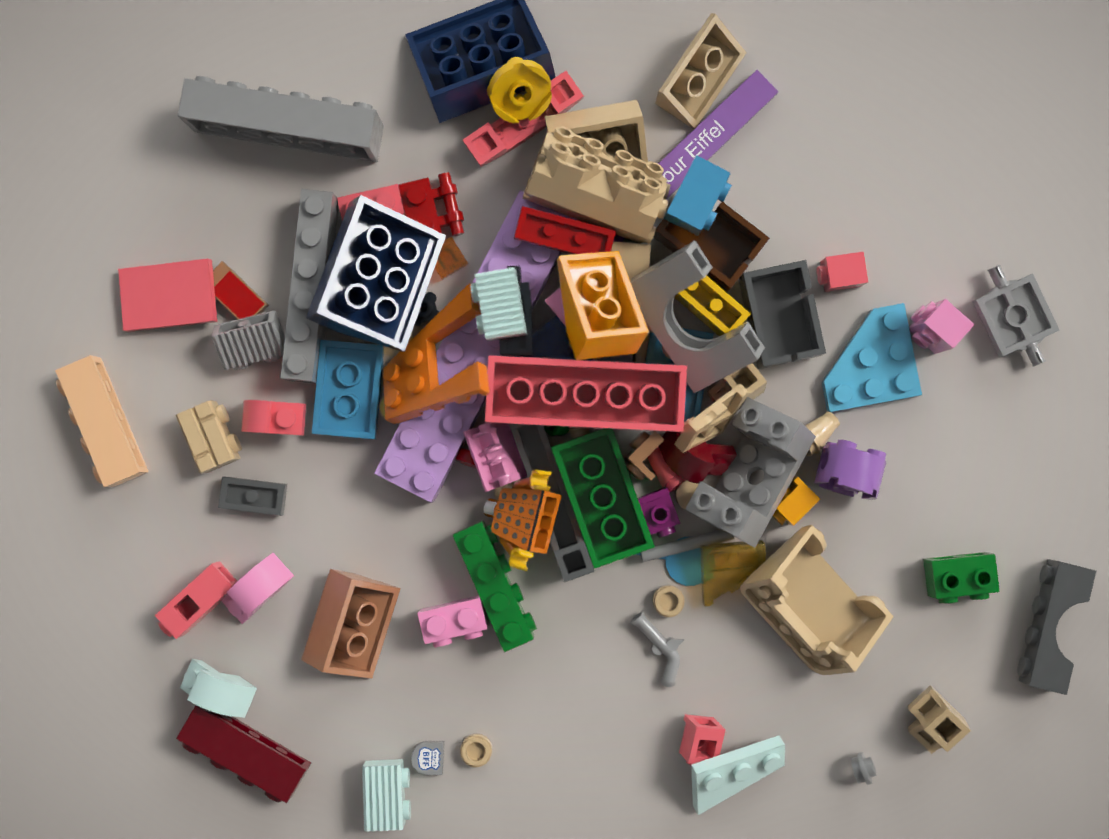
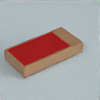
(236, 293)

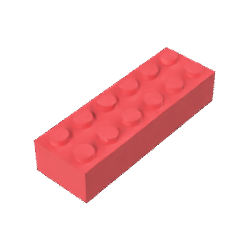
(586, 393)

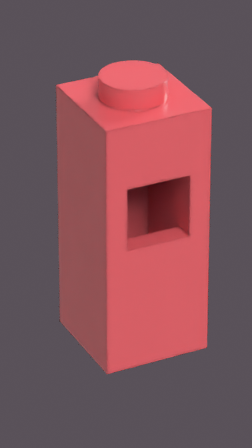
(195, 600)

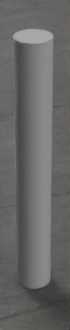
(685, 545)

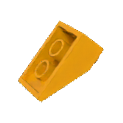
(600, 306)

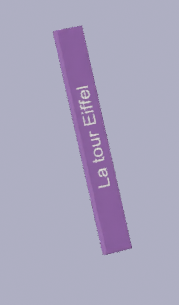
(716, 129)

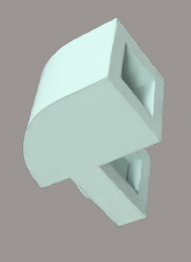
(217, 691)

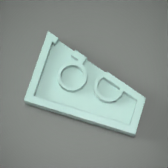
(734, 771)

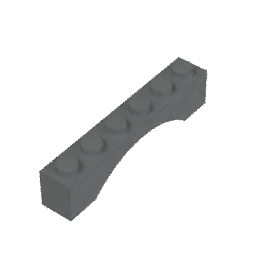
(566, 534)

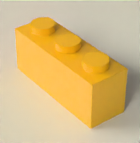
(713, 306)

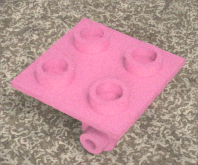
(495, 454)

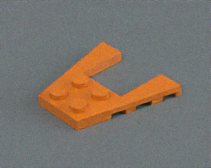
(412, 375)

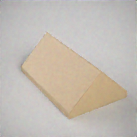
(701, 73)

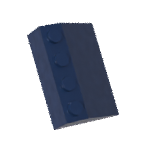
(468, 48)
(376, 275)

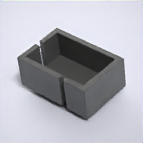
(779, 316)

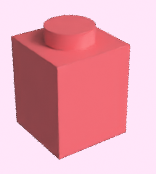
(842, 272)

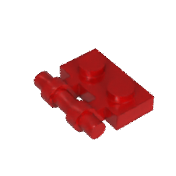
(420, 199)

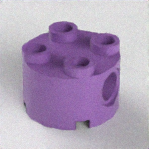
(850, 470)

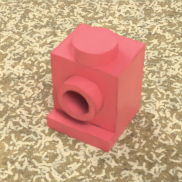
(701, 738)

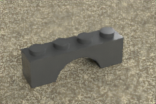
(1060, 589)

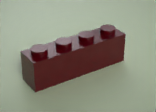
(244, 752)

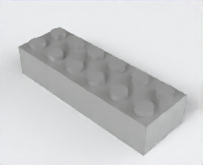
(281, 118)

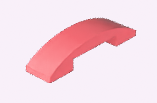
(502, 136)

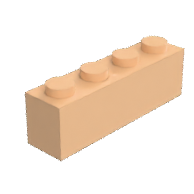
(101, 421)

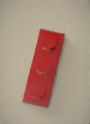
(562, 233)

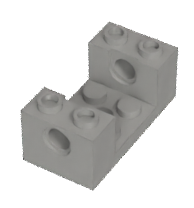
(769, 444)

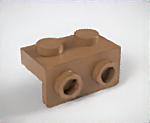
(642, 447)

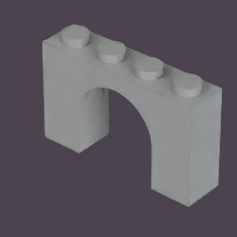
(705, 358)

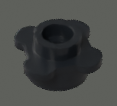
(431, 309)

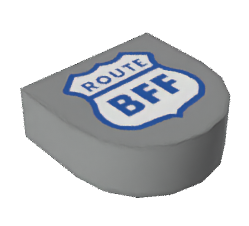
(429, 757)

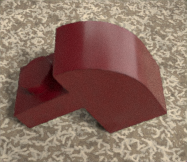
(698, 461)

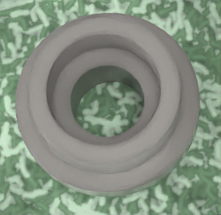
(863, 768)

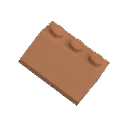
(350, 624)

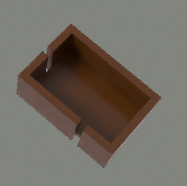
(727, 244)

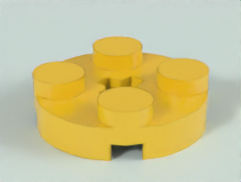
(510, 77)

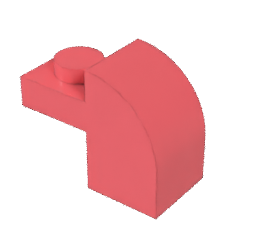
(273, 417)

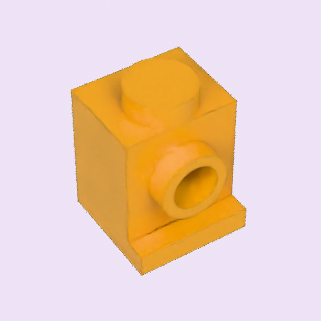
(795, 503)

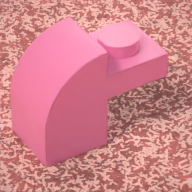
(256, 587)

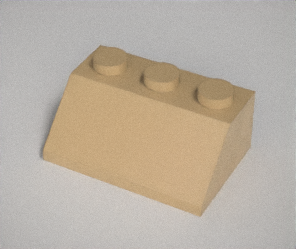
(614, 125)

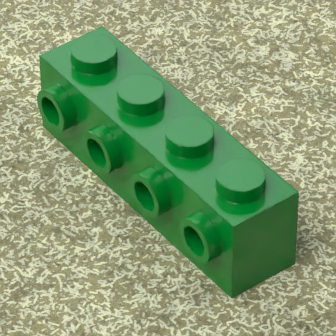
(494, 587)

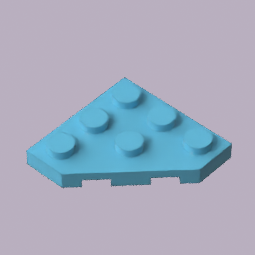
(875, 363)

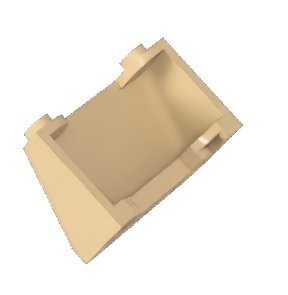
(814, 606)

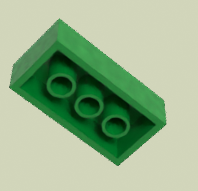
(603, 497)

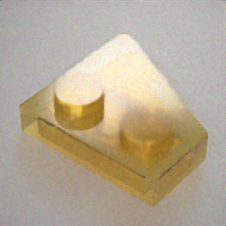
(727, 567)

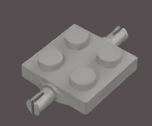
(1016, 315)

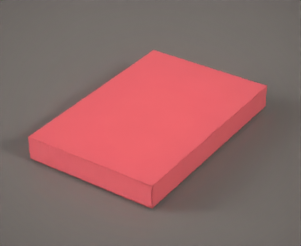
(167, 295)

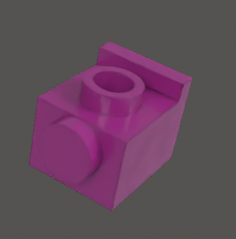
(650, 503)

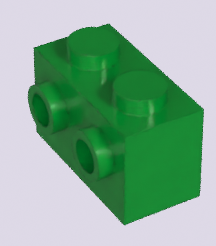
(961, 575)

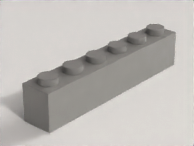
(312, 249)

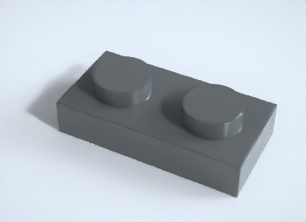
(252, 495)

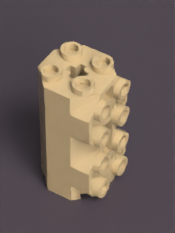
(597, 189)

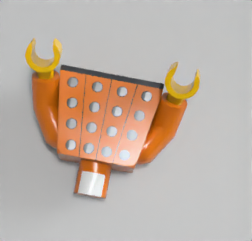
(524, 517)

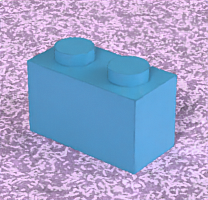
(697, 196)

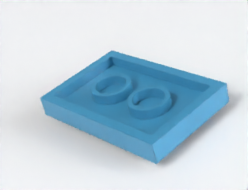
(348, 389)

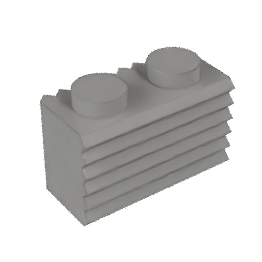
(249, 340)

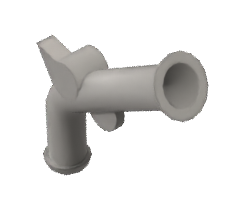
(661, 646)

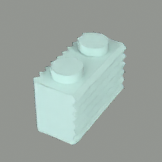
(499, 304)
(385, 795)

